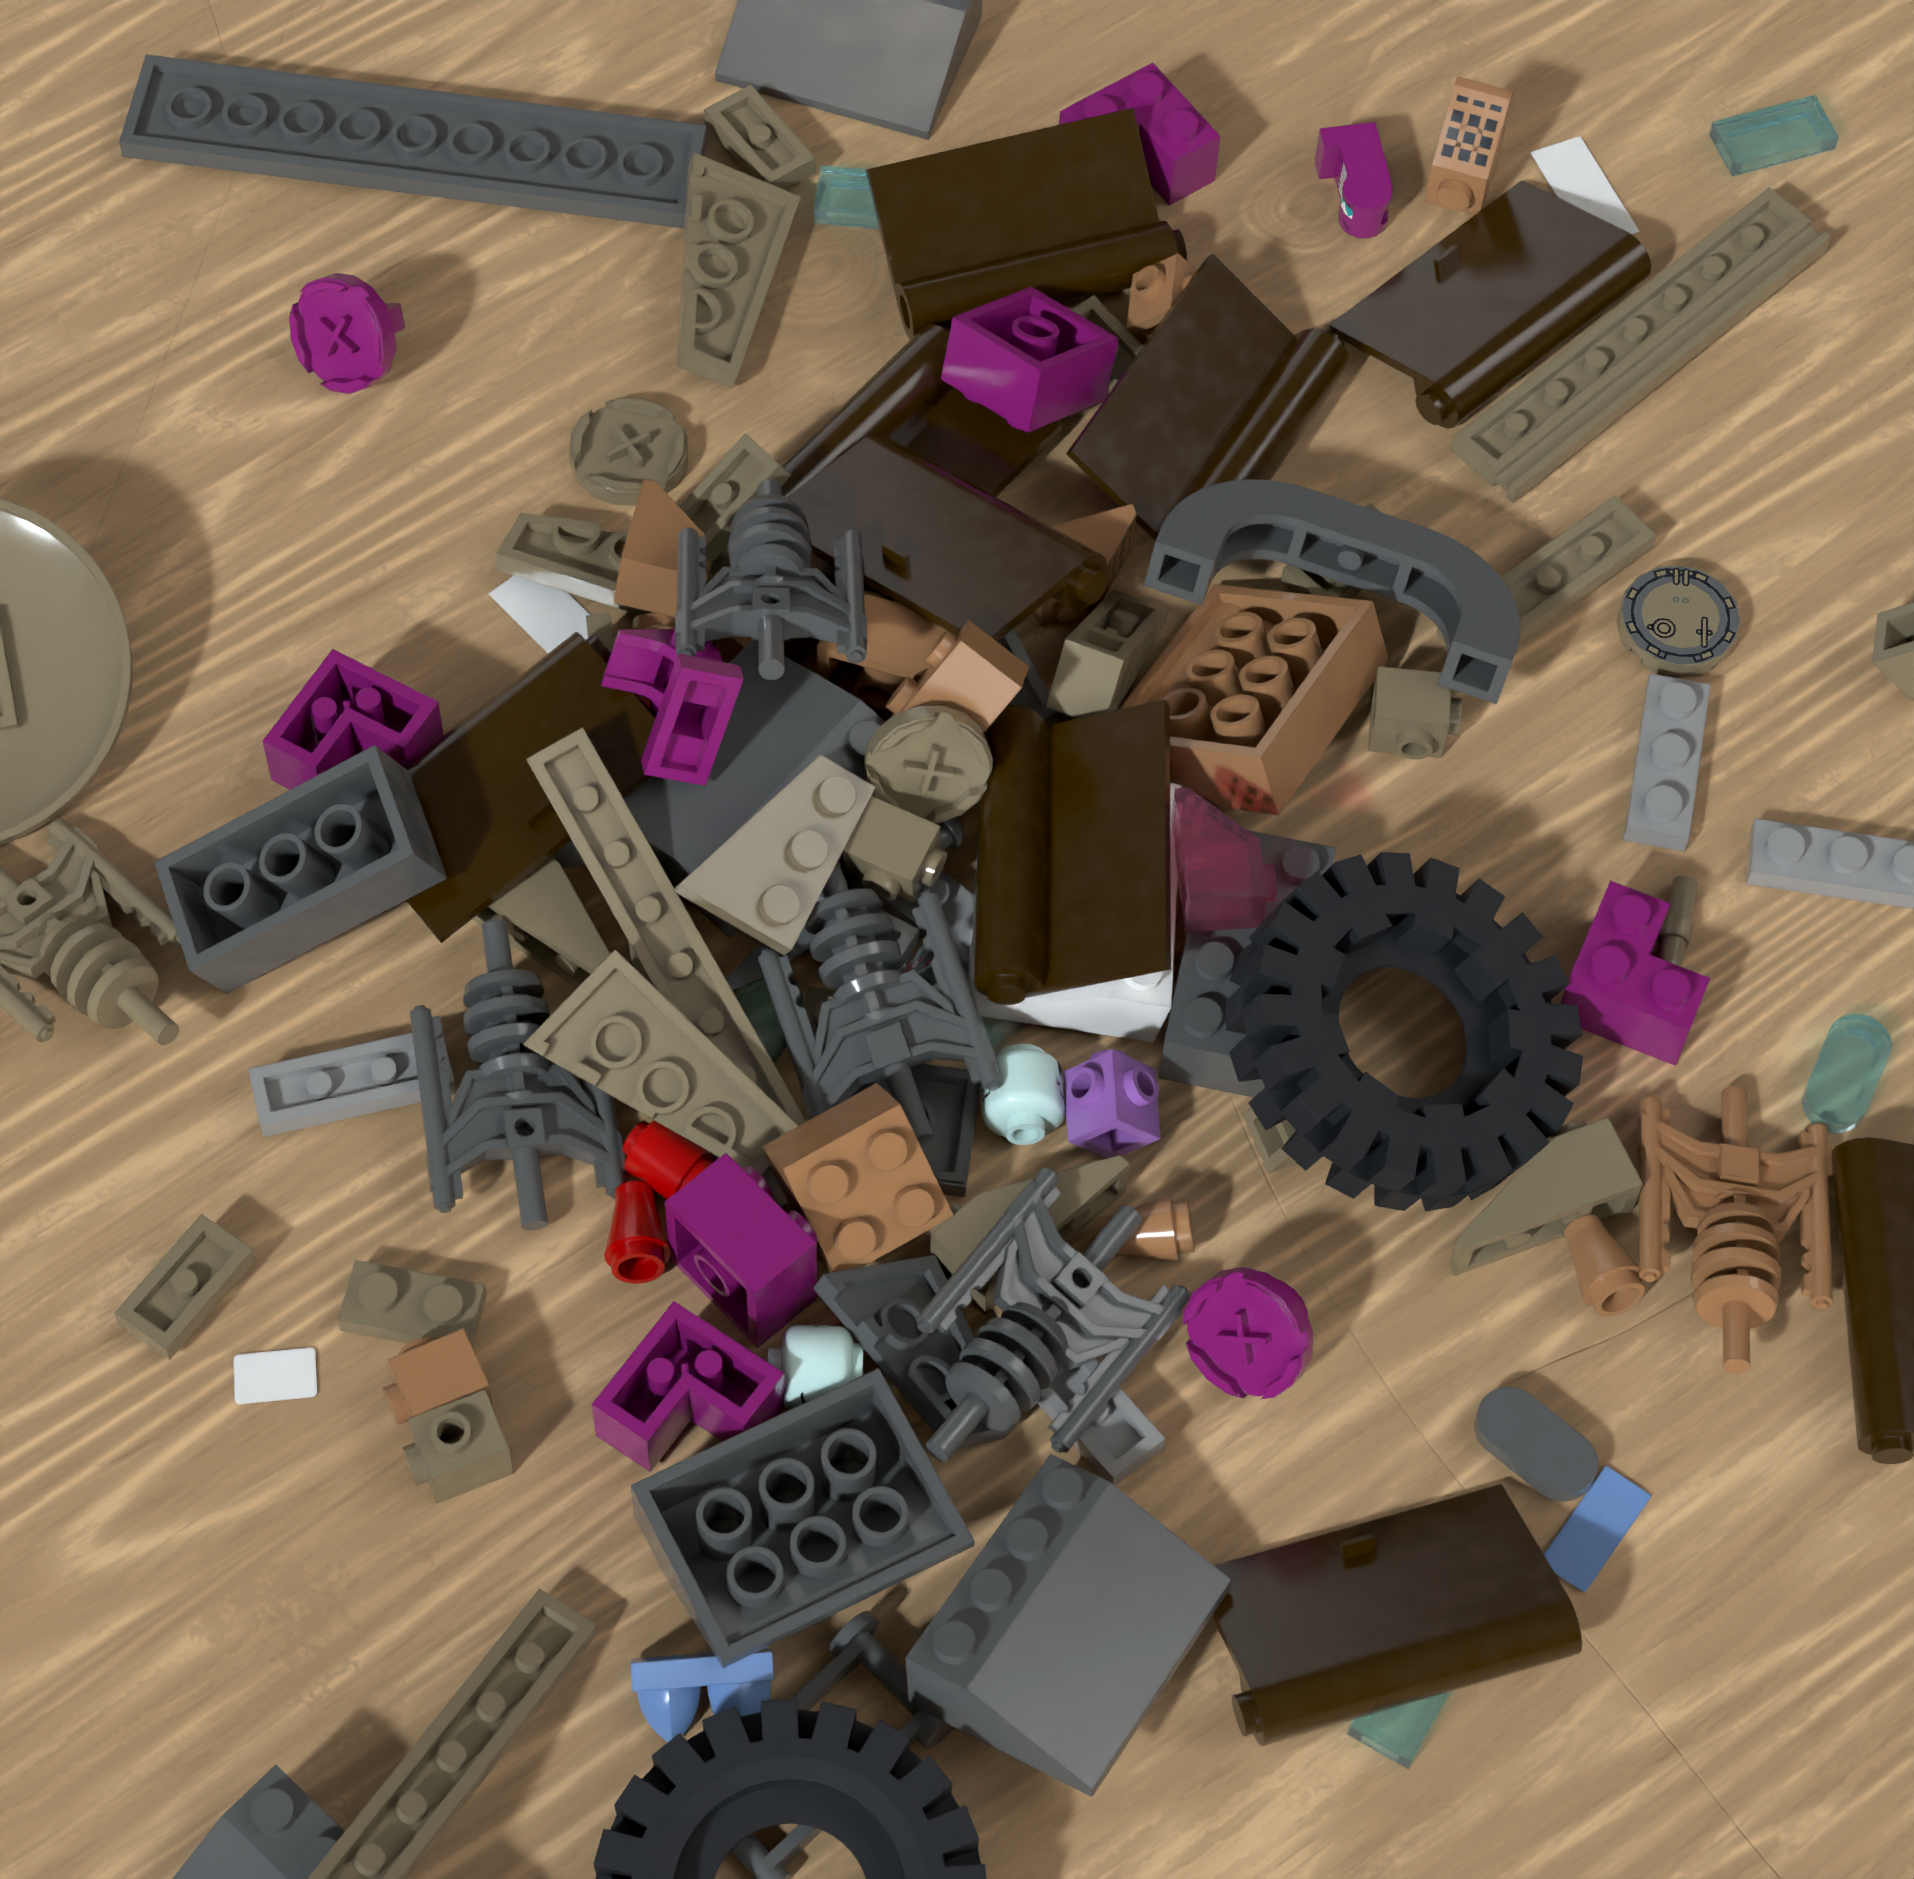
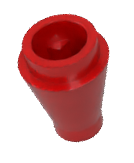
(636, 1236)

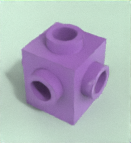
(1111, 1104)

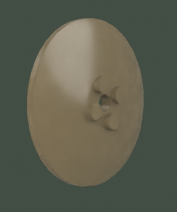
(60, 670)

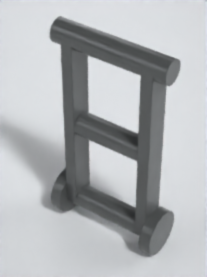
(851, 1647)

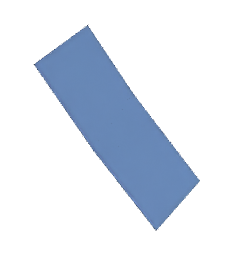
(1595, 1528)

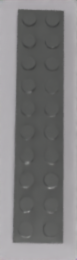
(411, 140)

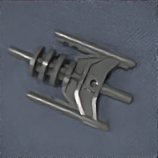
(770, 586)
(878, 1016)
(515, 1099)
(1052, 1312)

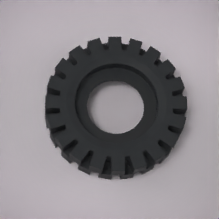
(1416, 922)
(790, 1770)

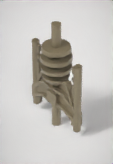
(65, 929)

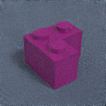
(1174, 136)
(344, 713)
(1624, 988)
(681, 1376)

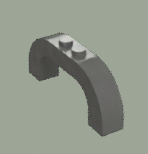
(1352, 547)

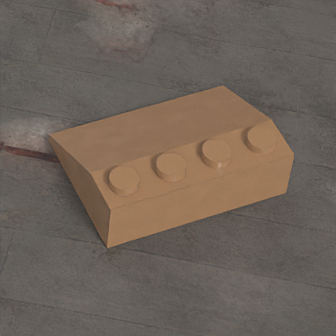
(1261, 690)

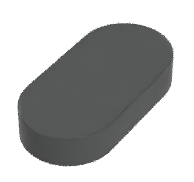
(1536, 1444)

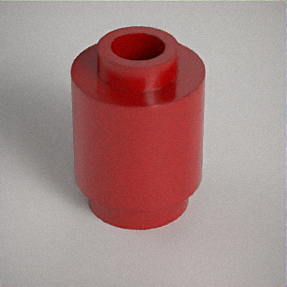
(663, 1158)

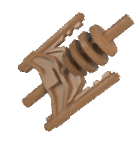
(1742, 1209)

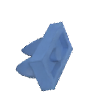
(671, 1687)

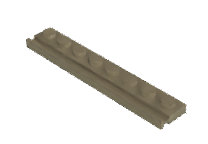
(1639, 344)

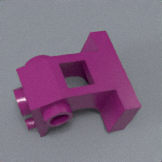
(685, 692)

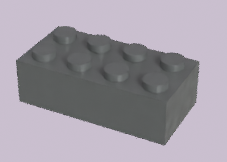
(299, 870)
(1196, 1032)

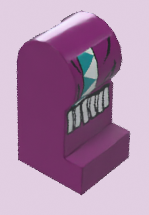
(1361, 174)

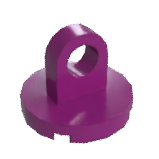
(345, 332)
(1248, 1333)

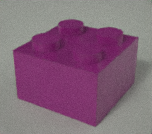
(1029, 359)
(743, 1248)

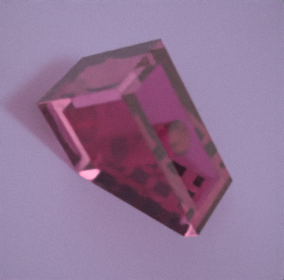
(1218, 867)

